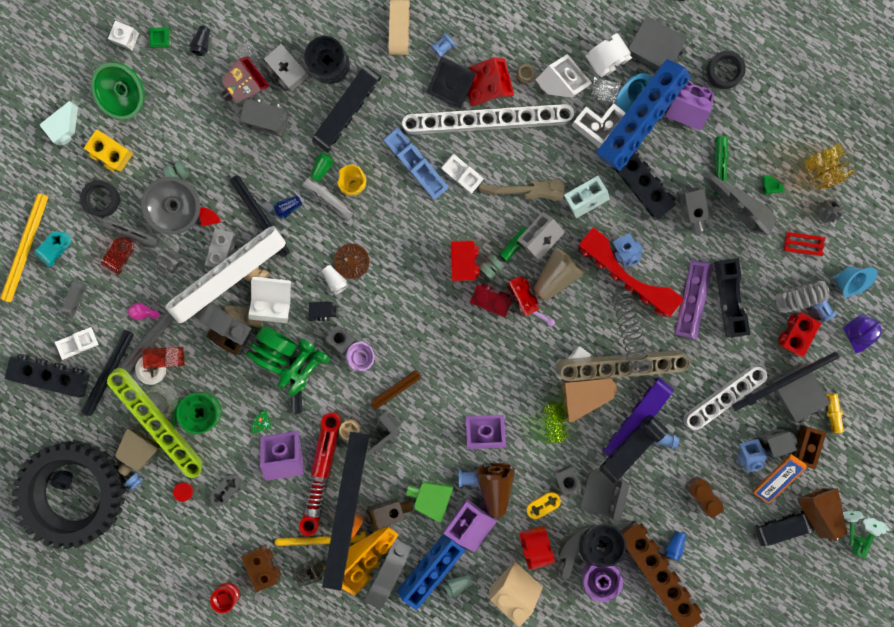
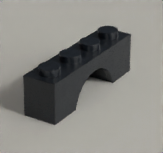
(733, 314)

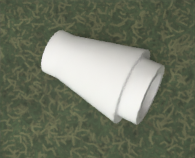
(334, 280)

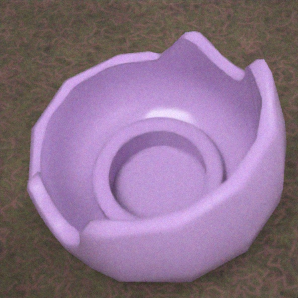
(357, 361)

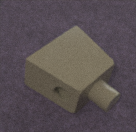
(135, 451)

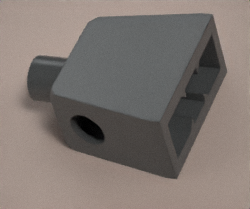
(692, 200)

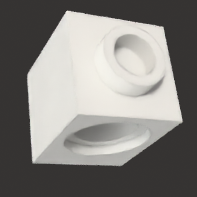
(123, 35)

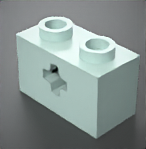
(587, 196)

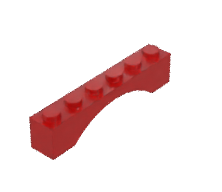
(598, 248)

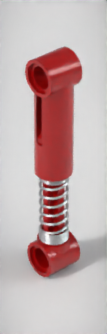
(320, 472)

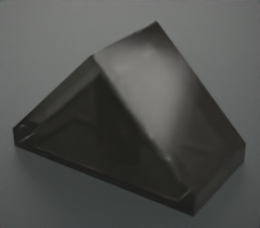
(308, 572)

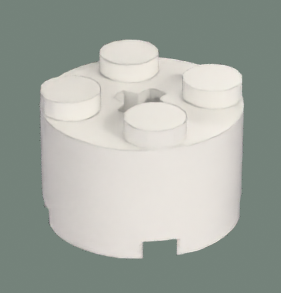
(608, 55)

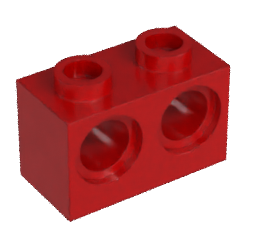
(803, 337)

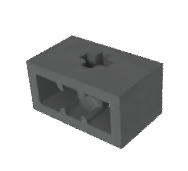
(778, 442)

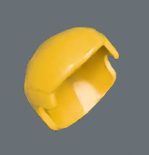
(347, 175)

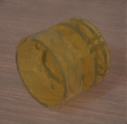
(829, 167)

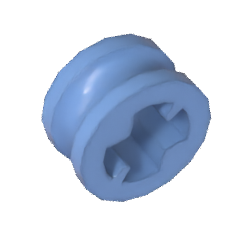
(133, 482)

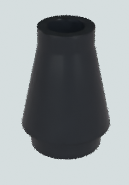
(200, 42)

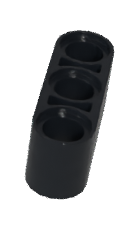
(783, 529)

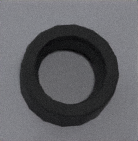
(739, 62)
(85, 202)

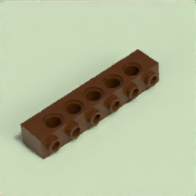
(691, 614)

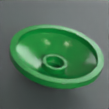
(110, 95)

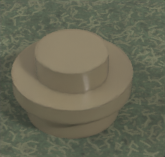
(525, 73)

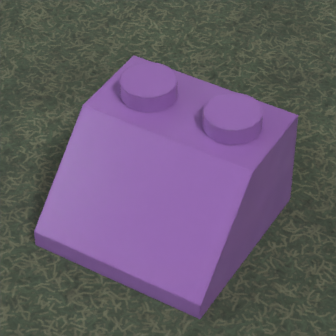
(281, 456)

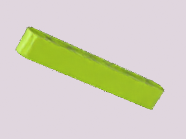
(154, 413)

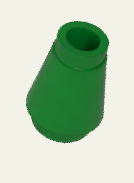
(321, 166)

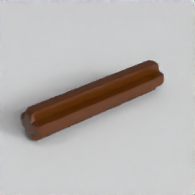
(396, 389)

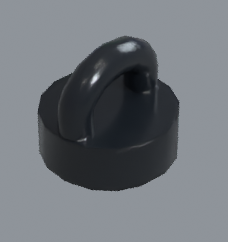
(62, 480)

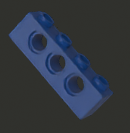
(430, 571)

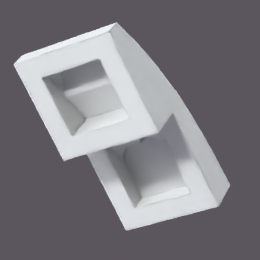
(462, 173)
(76, 343)

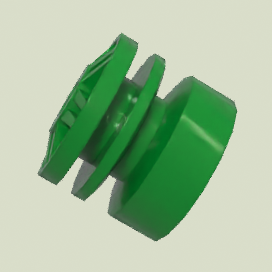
(271, 350)
(188, 417)

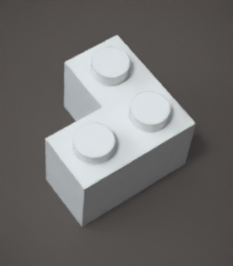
(597, 128)

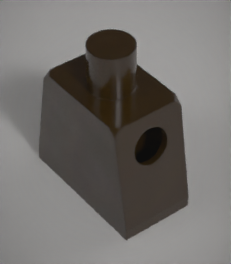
(380, 514)

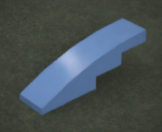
(415, 163)

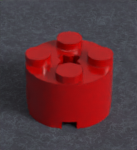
(536, 547)

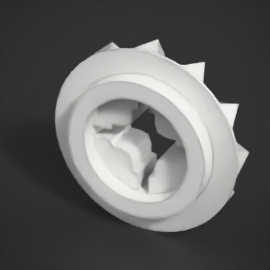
(147, 377)

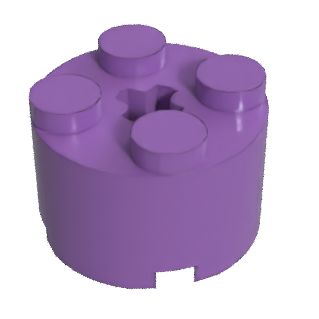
(607, 588)

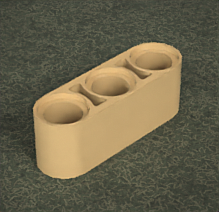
(398, 27)

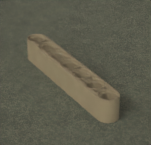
(614, 362)

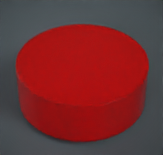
(183, 491)

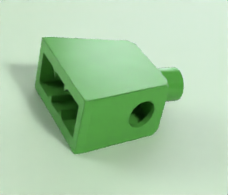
(431, 498)

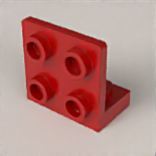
(490, 81)

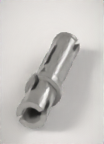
(332, 201)

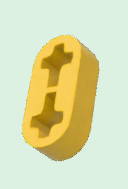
(546, 508)

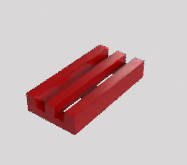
(820, 246)

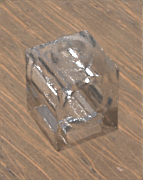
(605, 90)

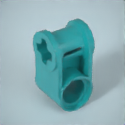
(51, 249)

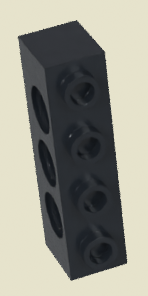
(643, 194)
(17, 372)

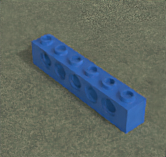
(643, 114)

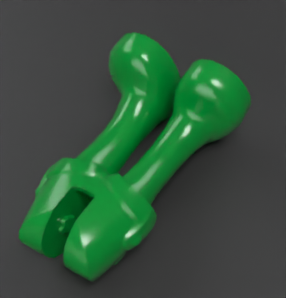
(305, 350)

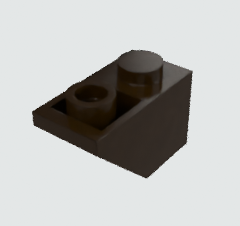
(226, 343)

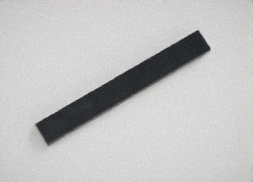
(345, 511)

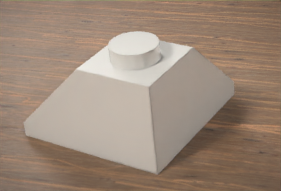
(563, 78)

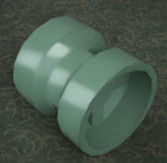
(176, 170)
(491, 266)

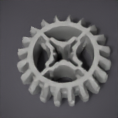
(802, 296)

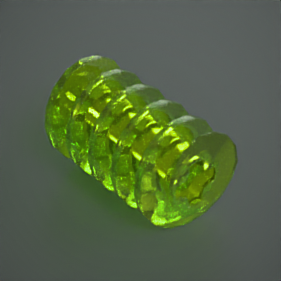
(554, 422)

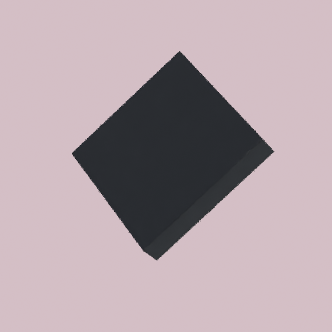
(451, 82)

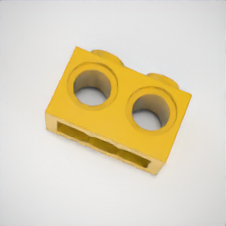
(110, 148)

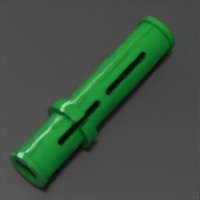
(721, 158)

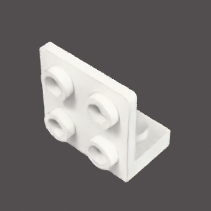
(270, 299)

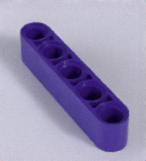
(651, 404)

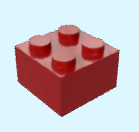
(463, 261)

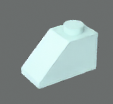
(61, 124)

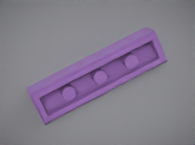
(695, 300)

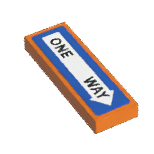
(780, 478)

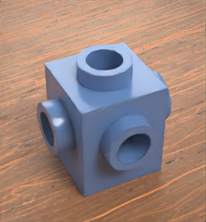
(627, 251)
(752, 455)

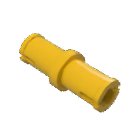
(834, 413)

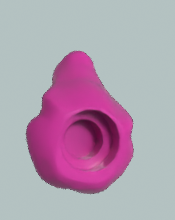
(140, 311)

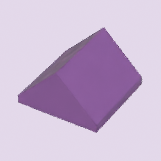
(485, 432)

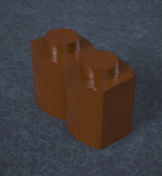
(706, 500)

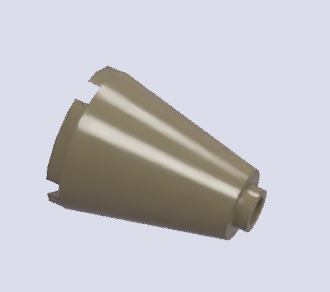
(557, 275)

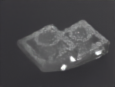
(247, 49)

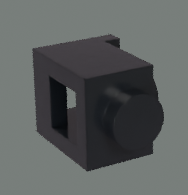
(322, 310)

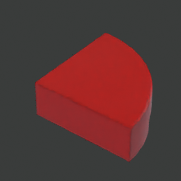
(208, 217)

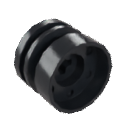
(319, 53)
(613, 542)

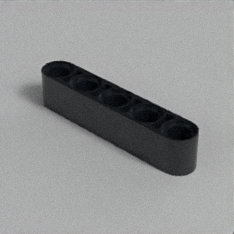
(345, 108)

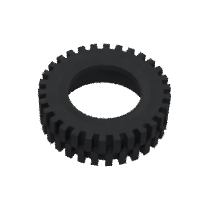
(34, 503)

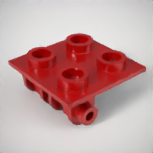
(528, 303)

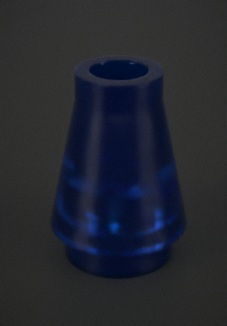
(287, 206)

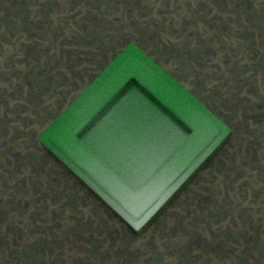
(159, 37)

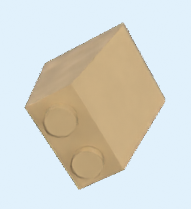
(515, 593)

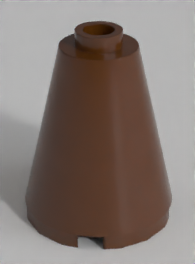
(496, 487)

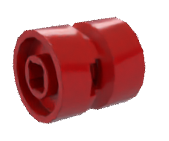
(224, 597)

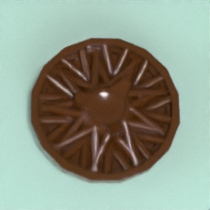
(351, 261)

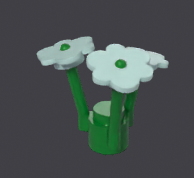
(861, 545)

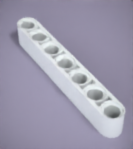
(225, 274)

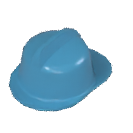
(631, 90)
(855, 280)

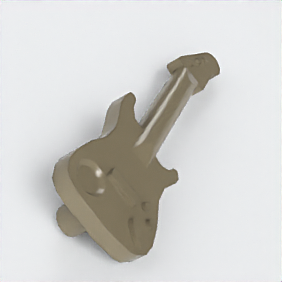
(549, 189)

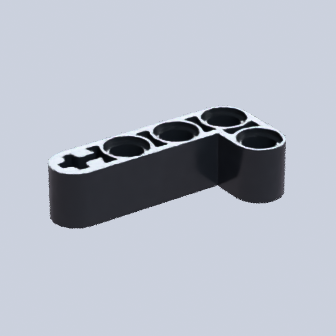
(632, 447)

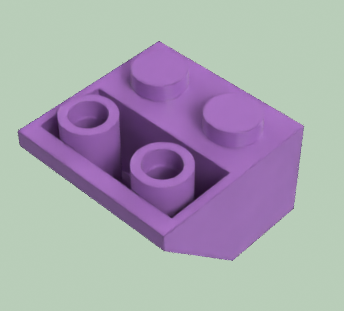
(691, 106)
(469, 525)

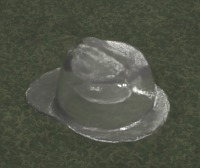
(163, 397)

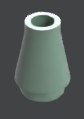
(457, 585)

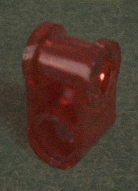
(116, 257)

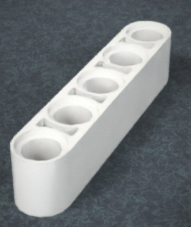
(733, 396)

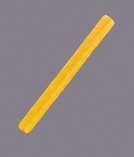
(24, 247)

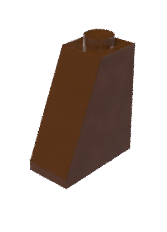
(825, 513)

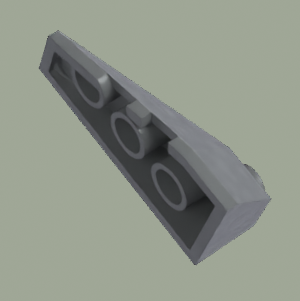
(753, 213)

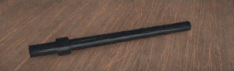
(751, 399)

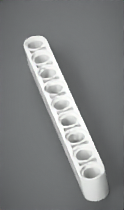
(496, 114)

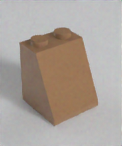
(586, 395)

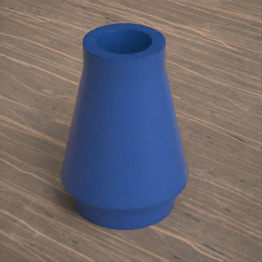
(676, 546)

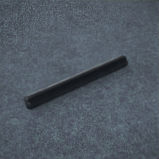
(254, 208)
(111, 364)

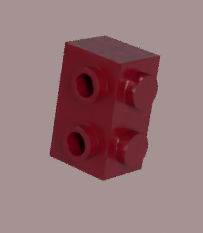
(491, 301)

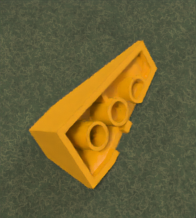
(365, 557)

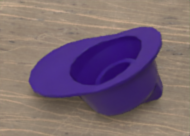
(862, 332)

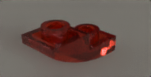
(163, 357)

